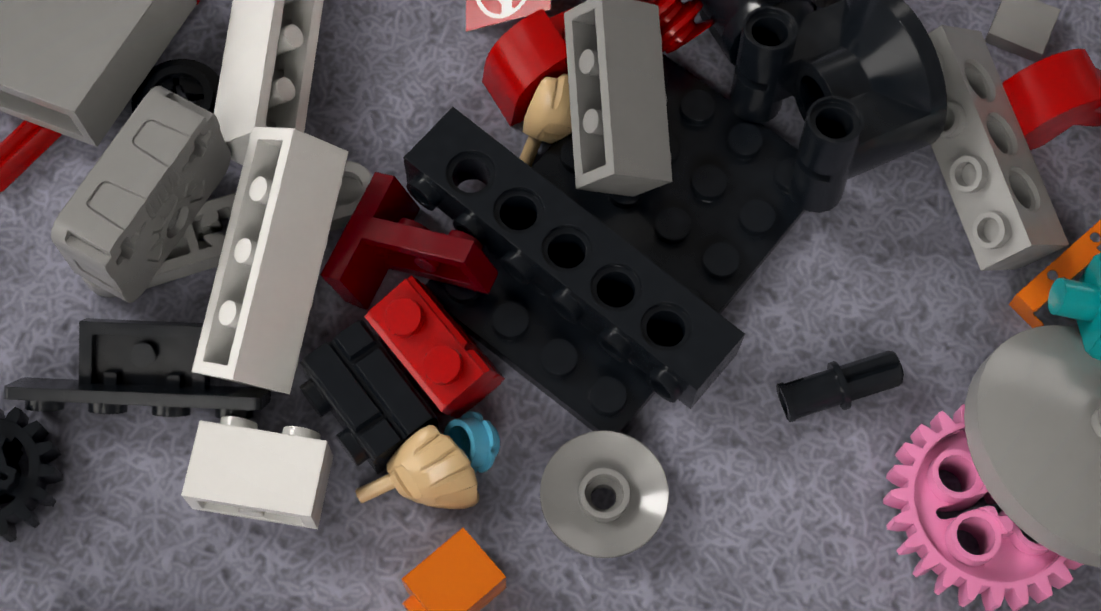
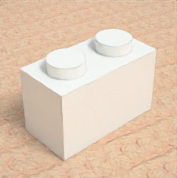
(258, 472)

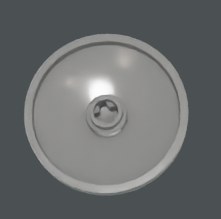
(1038, 438)

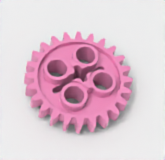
(1007, 560)

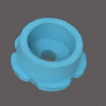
(476, 438)

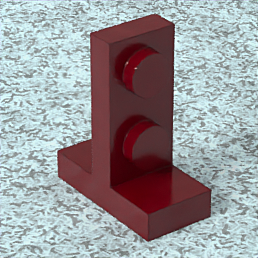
(387, 237)

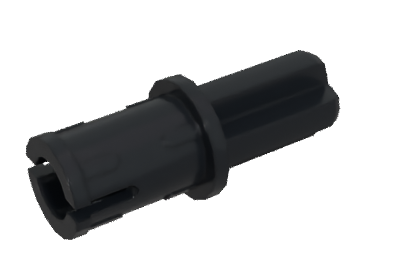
(840, 385)

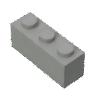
(617, 97)

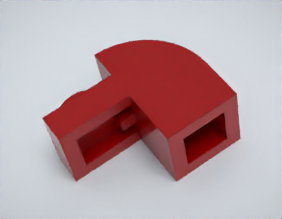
(522, 59)
(1055, 96)

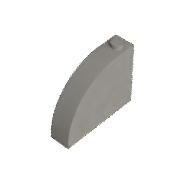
(81, 59)

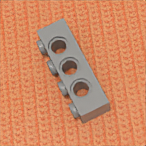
(989, 160)

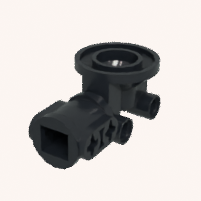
(857, 76)

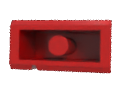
(434, 347)

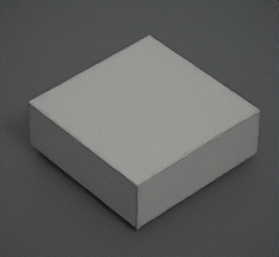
(1023, 27)

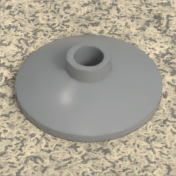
(612, 463)

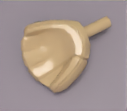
(547, 116)
(429, 472)

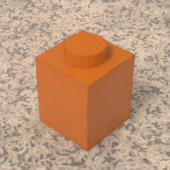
(454, 578)

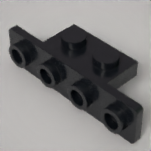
(138, 366)

